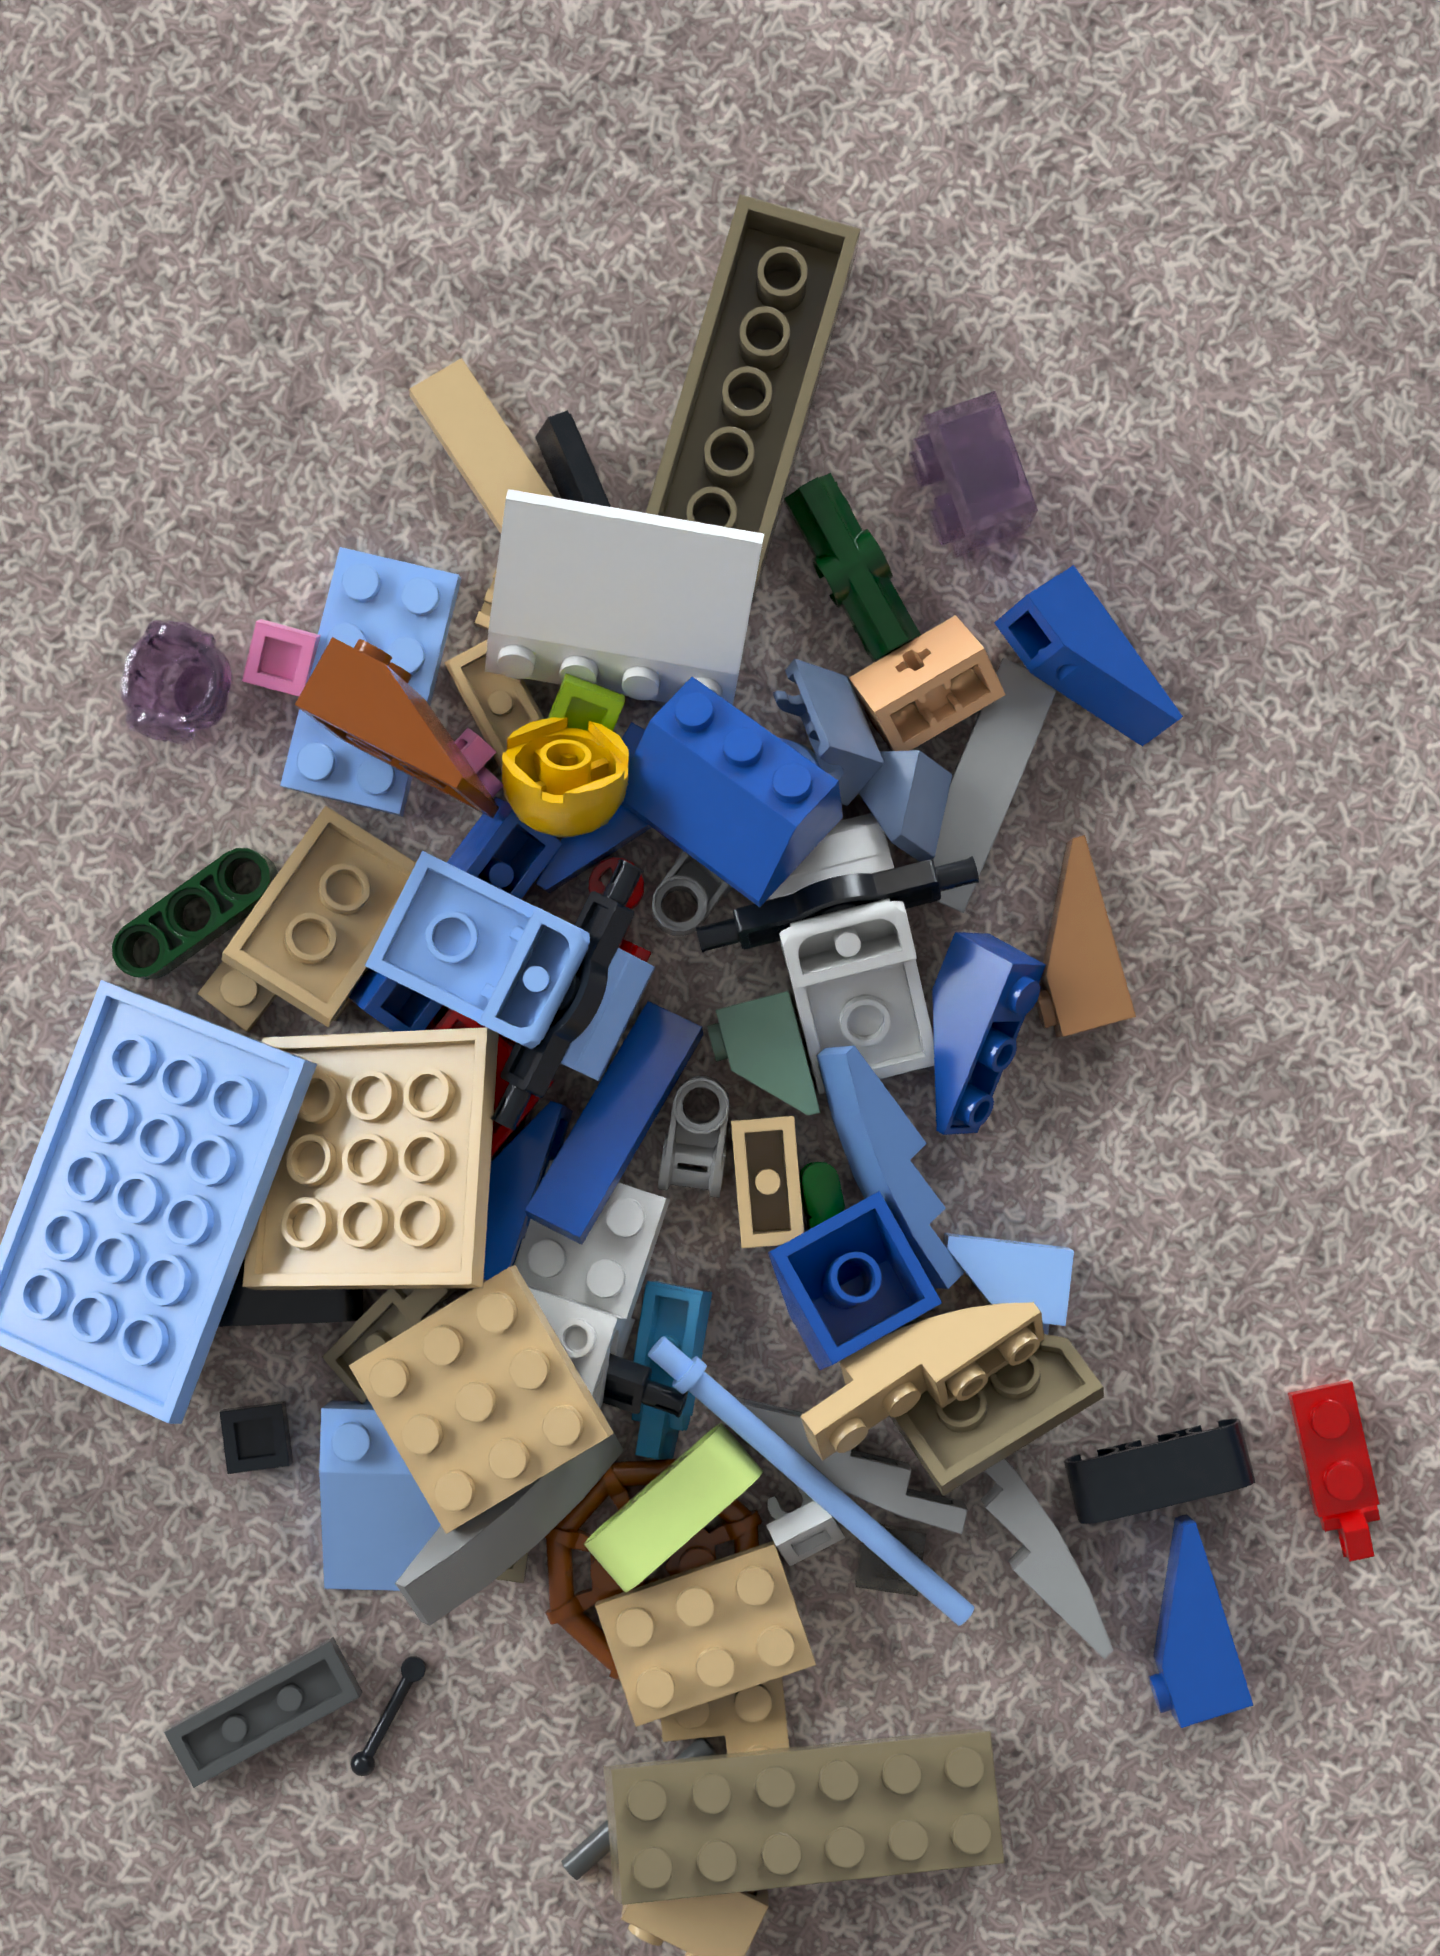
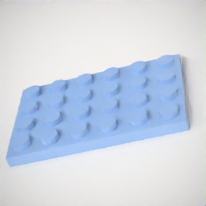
(144, 1198)

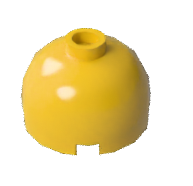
(564, 776)

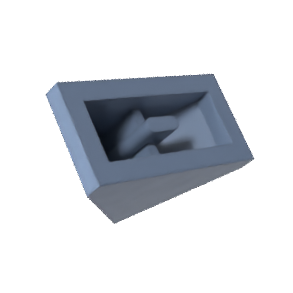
(909, 800)

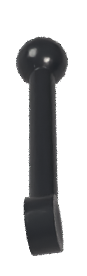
(412, 1671)

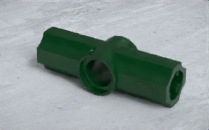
(851, 566)

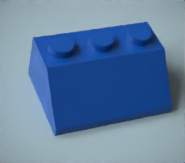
(730, 792)

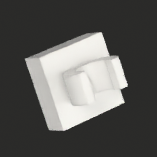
(802, 1530)

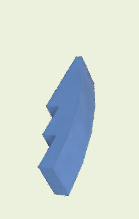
(879, 1151)

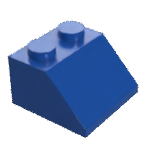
(851, 1281)

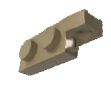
(383, 1321)

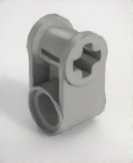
(696, 880)
(695, 1142)

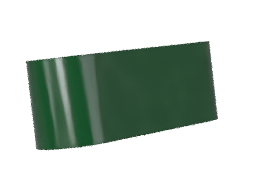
(166, 921)

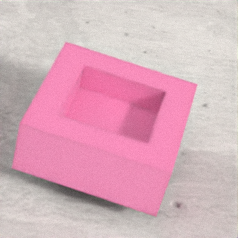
(280, 657)

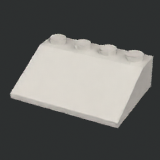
(619, 598)

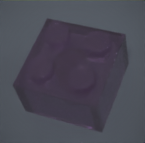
(973, 475)

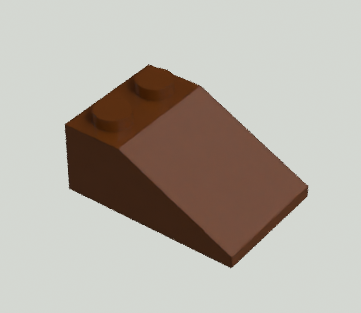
(374, 708)

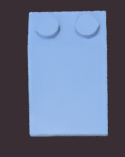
(369, 1502)

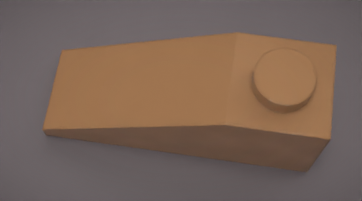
(1083, 968)

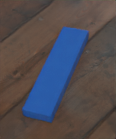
(614, 1122)

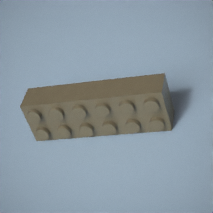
(755, 369)
(802, 1815)

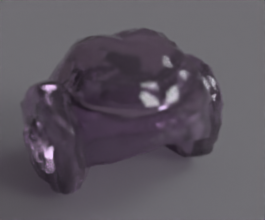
(175, 682)

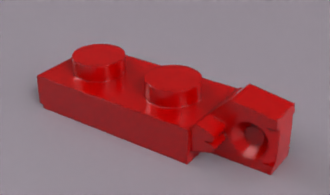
(1337, 1464)

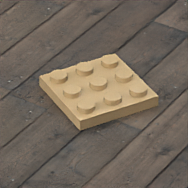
(481, 1399)

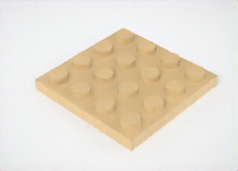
(383, 1165)

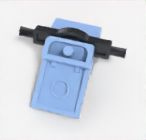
(518, 970)

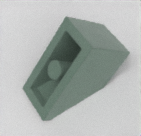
(766, 1049)

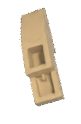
(940, 1355)

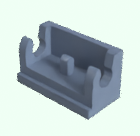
(833, 725)

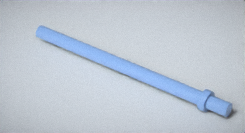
(691, 1377)

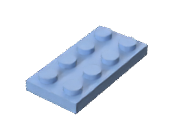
(406, 615)

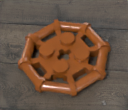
(568, 1608)

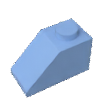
(1017, 1272)

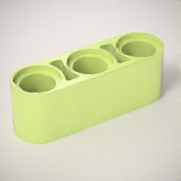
(673, 1507)

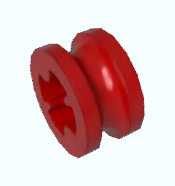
(611, 864)

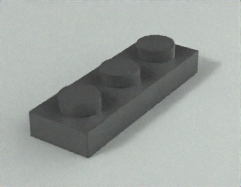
(263, 1712)

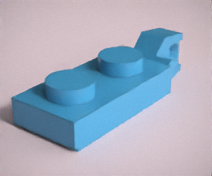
(682, 1318)

